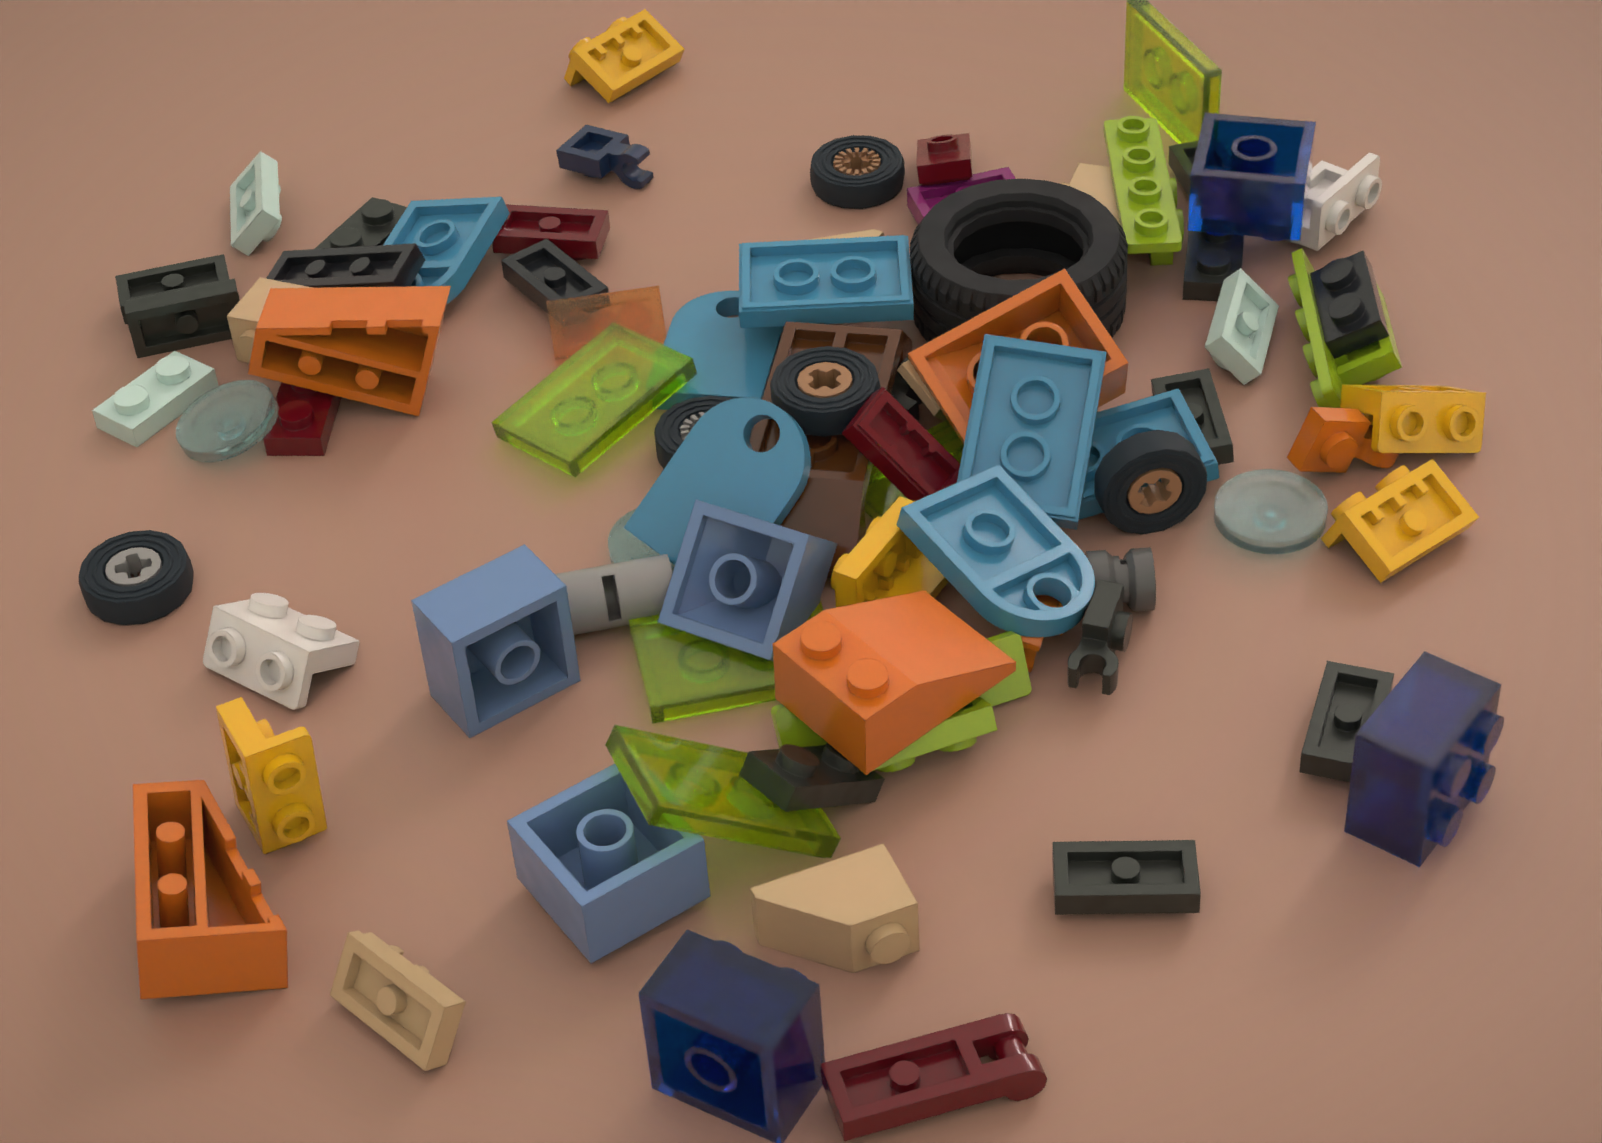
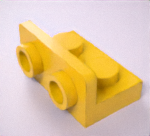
(623, 56)
(1419, 417)
(1401, 520)
(271, 778)

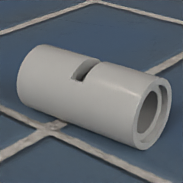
(616, 592)

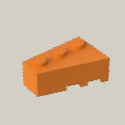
(352, 341)
(197, 901)

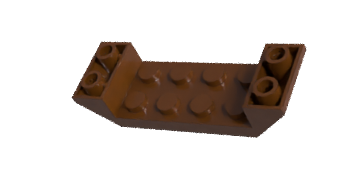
(839, 473)

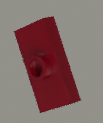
(944, 159)
(901, 447)

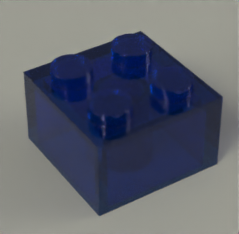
(1251, 176)
(1423, 759)
(733, 1035)

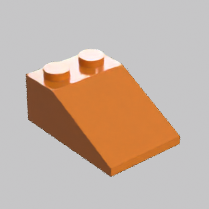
(1045, 313)
(883, 673)

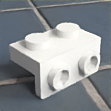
(1338, 198)
(274, 647)

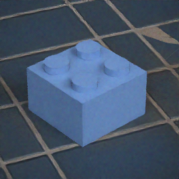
(497, 640)
(603, 865)

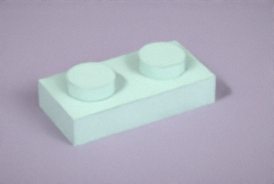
(255, 204)
(1241, 327)
(154, 398)

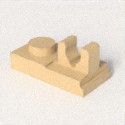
(397, 999)

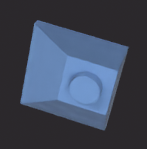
(744, 579)

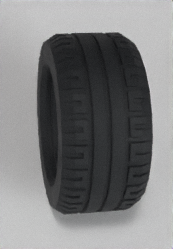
(1014, 230)

